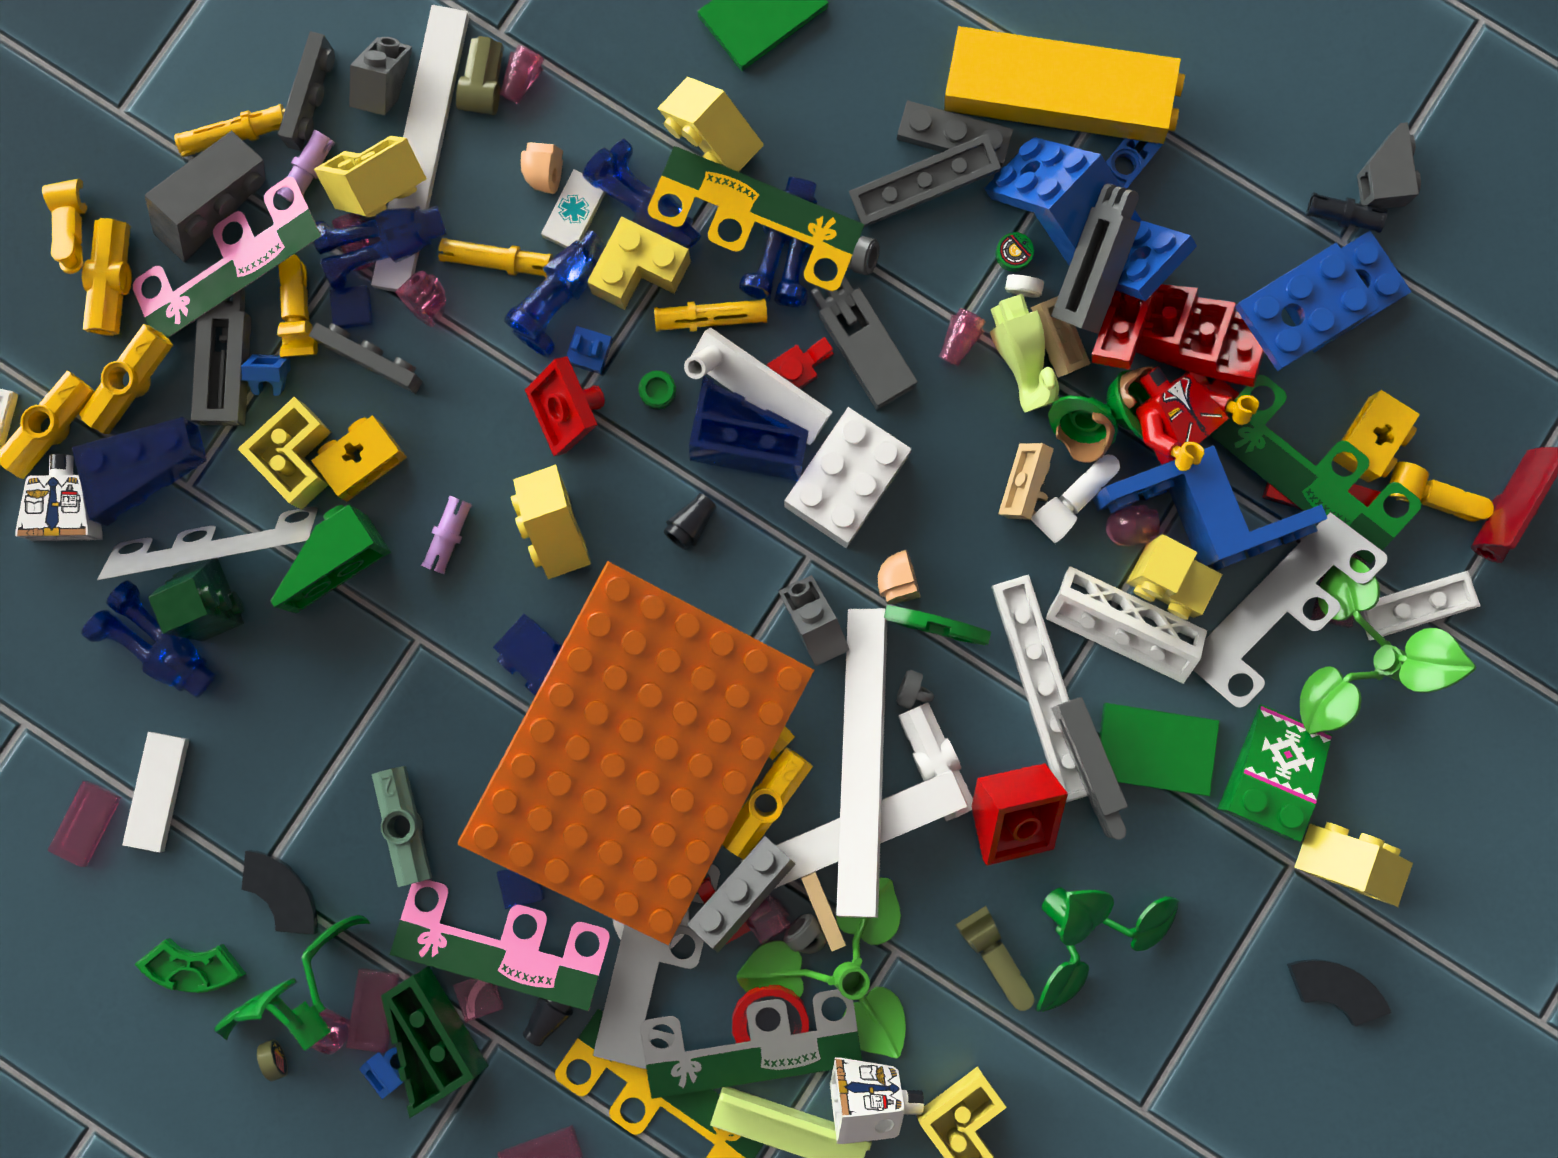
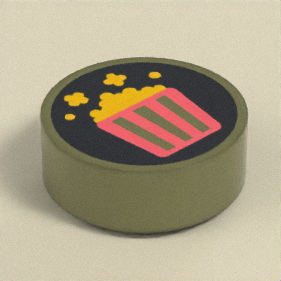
(272, 1060)

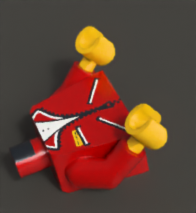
(1184, 415)

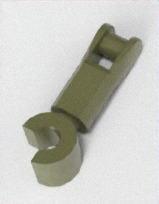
(982, 934)

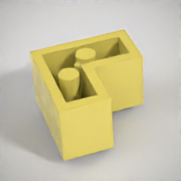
(711, 122)
(372, 178)
(634, 255)
(280, 450)
(549, 522)
(1173, 576)
(1358, 864)
(958, 1113)

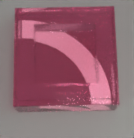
(477, 998)

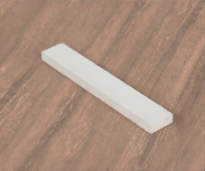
(1038, 675)
(898, 815)

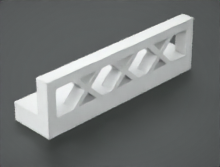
(1125, 629)

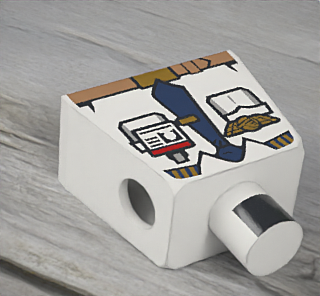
(55, 506)
(869, 1101)

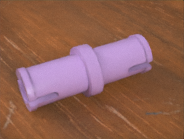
(304, 166)
(446, 535)

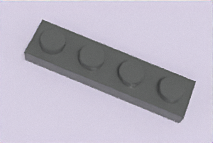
(925, 180)

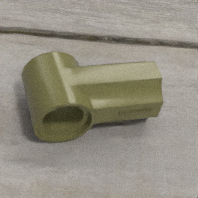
(480, 87)

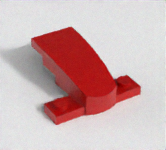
(1181, 332)

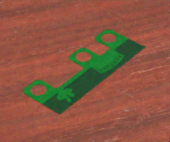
(1312, 484)

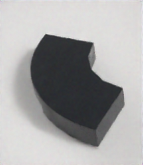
(282, 890)
(1341, 986)

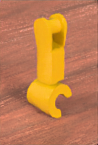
(66, 208)
(294, 310)
(1440, 495)

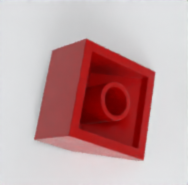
(1017, 813)

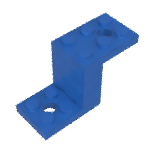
(1061, 189)
(1322, 299)
(1208, 510)

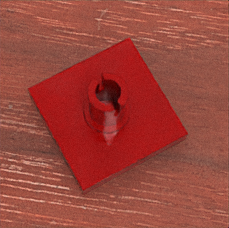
(563, 406)

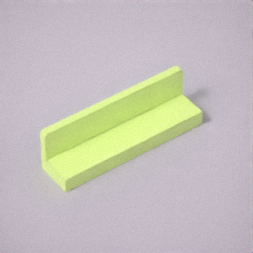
(781, 1126)

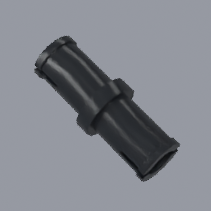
(1346, 212)

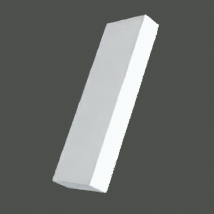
(1422, 604)
(155, 792)

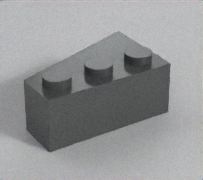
(203, 194)

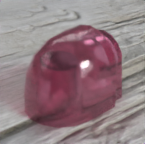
(424, 297)
(1133, 525)
(769, 919)
(334, 1040)

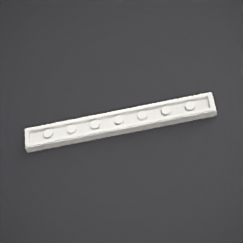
(427, 122)
(862, 764)

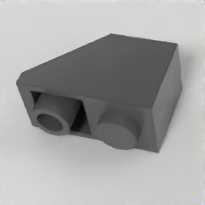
(379, 75)
(1390, 173)
(814, 620)

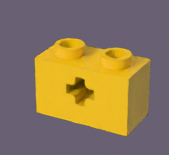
(1394, 424)
(378, 456)

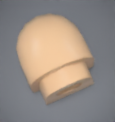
(542, 166)
(898, 579)

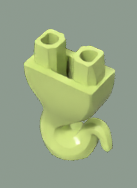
(1022, 345)

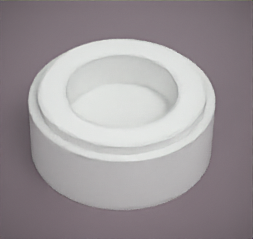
(1024, 285)

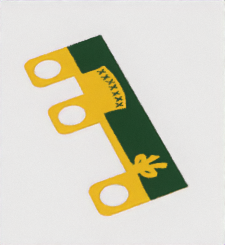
(755, 201)
(692, 1108)

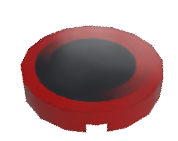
(769, 1018)

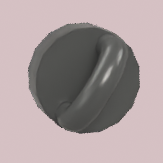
(865, 256)
(911, 689)
(803, 932)

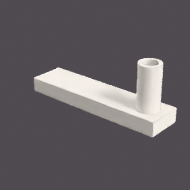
(755, 382)

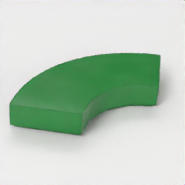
(937, 625)
(190, 970)

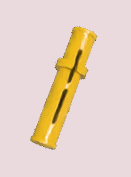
(245, 126)
(508, 259)
(710, 315)

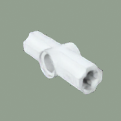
(932, 751)

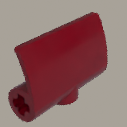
(1517, 504)

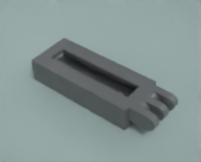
(1098, 259)
(868, 351)
(217, 382)
(1092, 765)

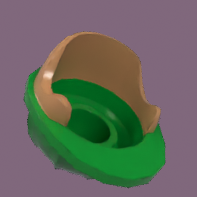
(1125, 396)
(1083, 426)

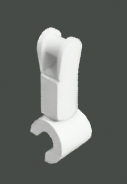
(1059, 513)

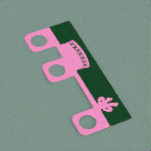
(239, 267)
(505, 963)

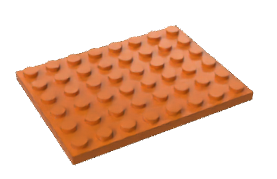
(636, 754)

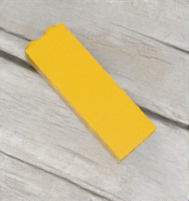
(1063, 85)

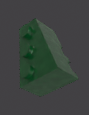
(197, 603)
(430, 1040)

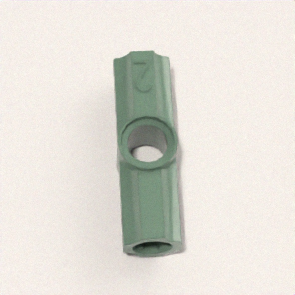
(397, 800)

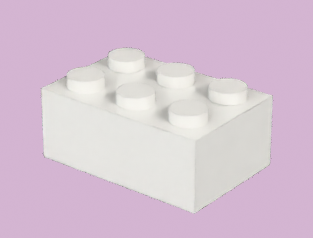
(847, 477)

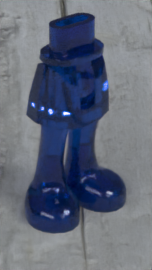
(612, 175)
(401, 235)
(565, 280)
(789, 291)
(169, 660)

